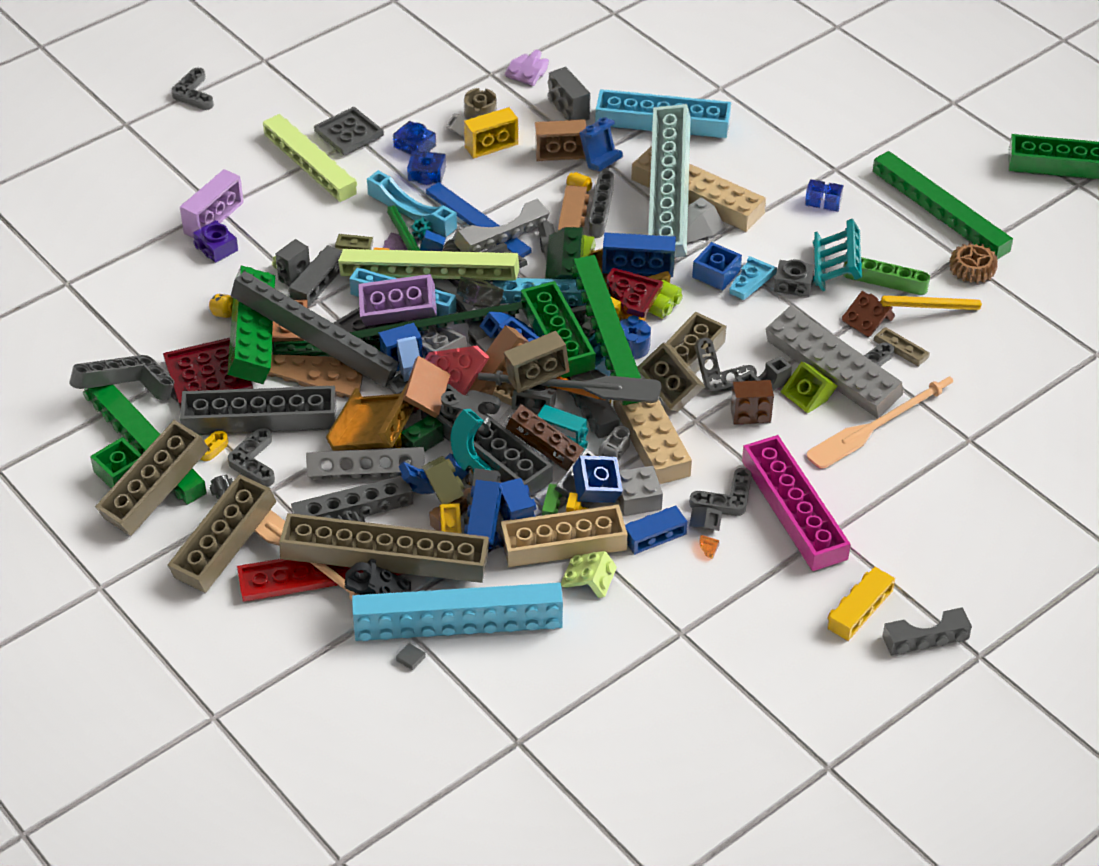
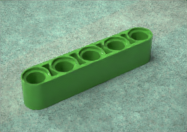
(892, 276)

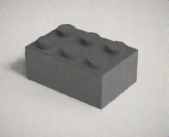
(568, 95)

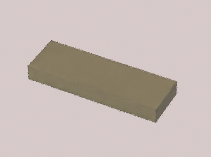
(902, 346)

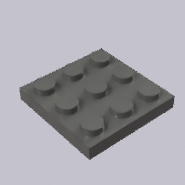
(348, 130)

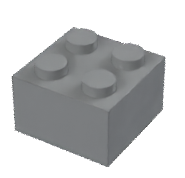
(640, 491)

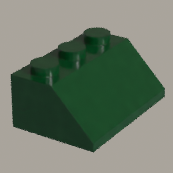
(562, 250)

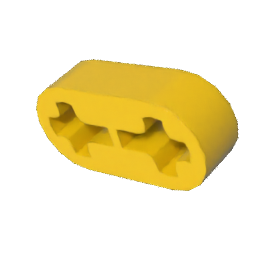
(215, 446)

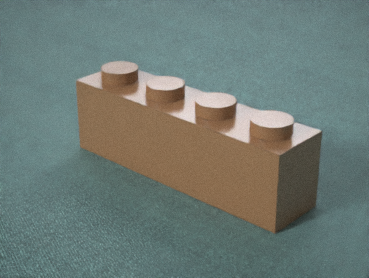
(574, 207)
(506, 340)

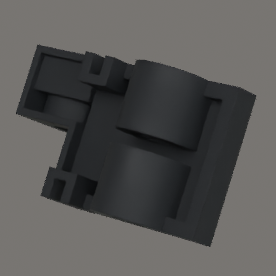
(374, 580)

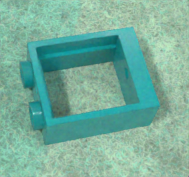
(566, 421)

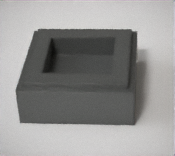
(410, 656)

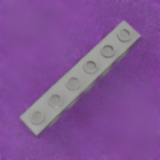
(315, 459)

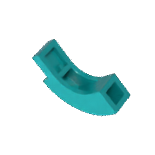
(463, 441)

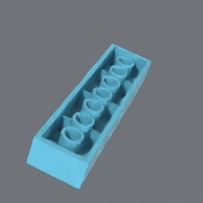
(636, 111)

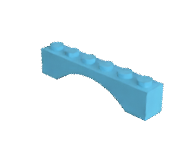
(388, 192)

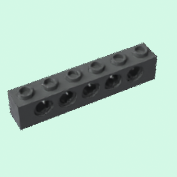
(369, 498)

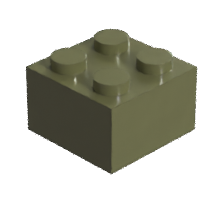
(443, 481)

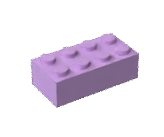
(212, 202)
(397, 300)

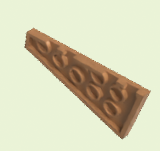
(316, 372)

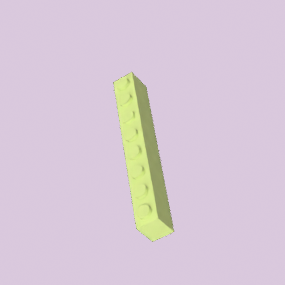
(310, 158)

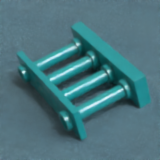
(853, 254)

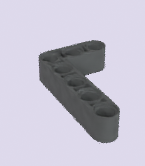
(123, 370)

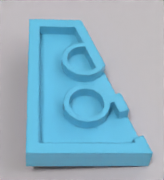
(752, 277)

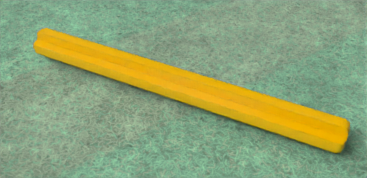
(930, 302)

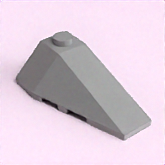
(441, 339)

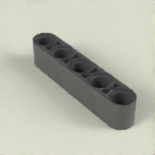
(601, 204)

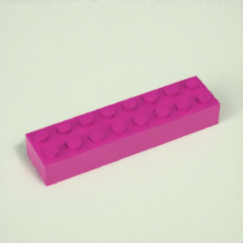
(796, 503)

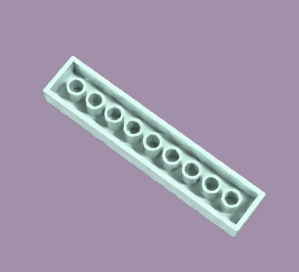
(670, 175)

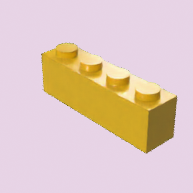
(860, 603)

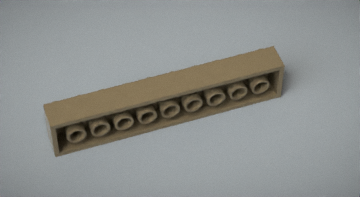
(393, 547)

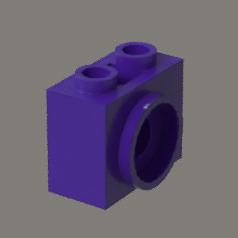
(215, 241)

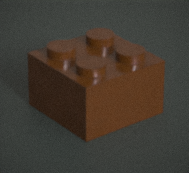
(752, 402)

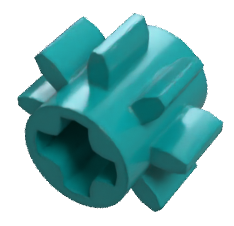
(420, 227)

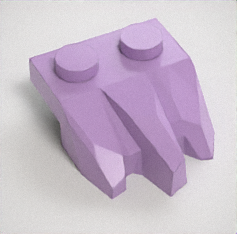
(527, 68)

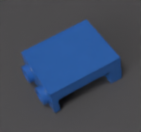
(599, 145)

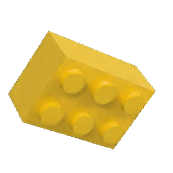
(491, 132)

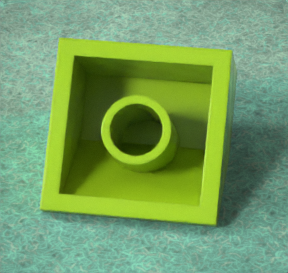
(808, 387)

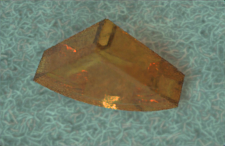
(709, 545)

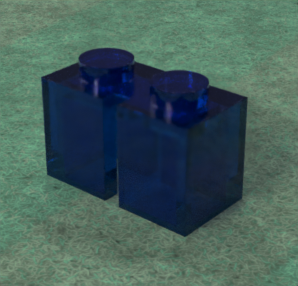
(816, 190)

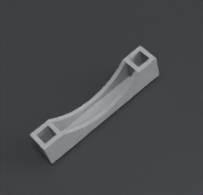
(480, 238)

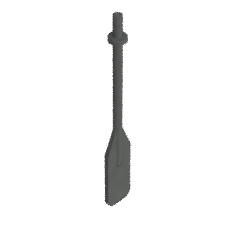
(604, 387)

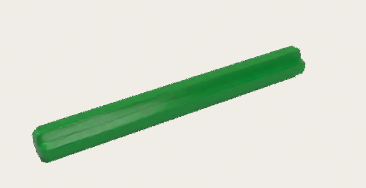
(402, 229)

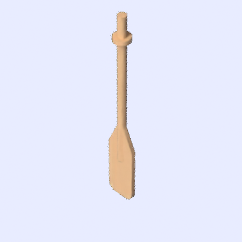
(855, 437)
(271, 530)

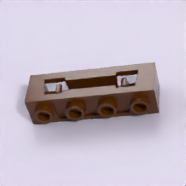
(544, 437)

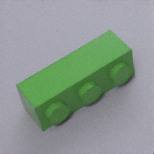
(552, 501)

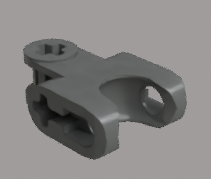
(475, 401)

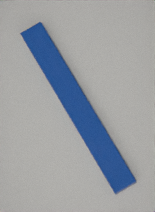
(471, 215)

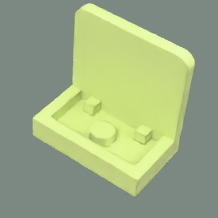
(591, 569)

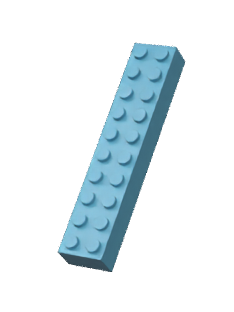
(457, 611)

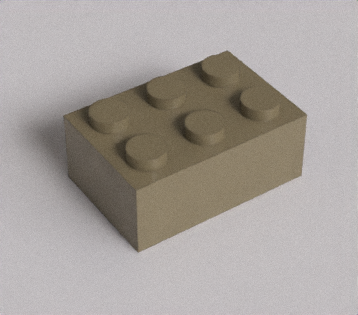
(536, 361)
(677, 379)

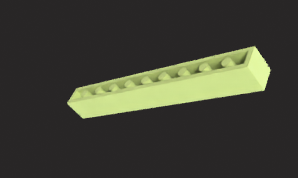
(437, 263)

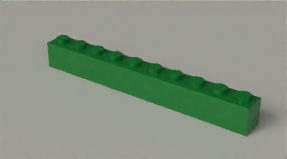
(941, 204)
(604, 319)
(139, 433)

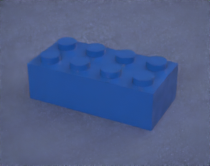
(638, 253)

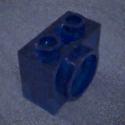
(414, 137)
(426, 167)

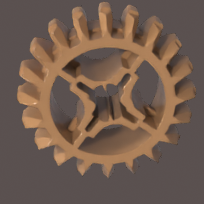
(973, 263)

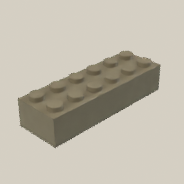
(152, 477)
(222, 533)

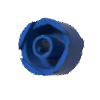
(638, 335)

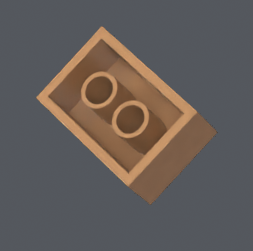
(559, 140)

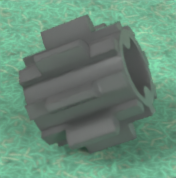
(220, 485)

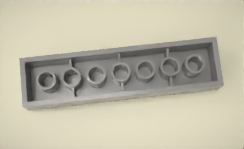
(850, 370)

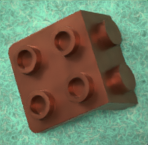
(867, 314)

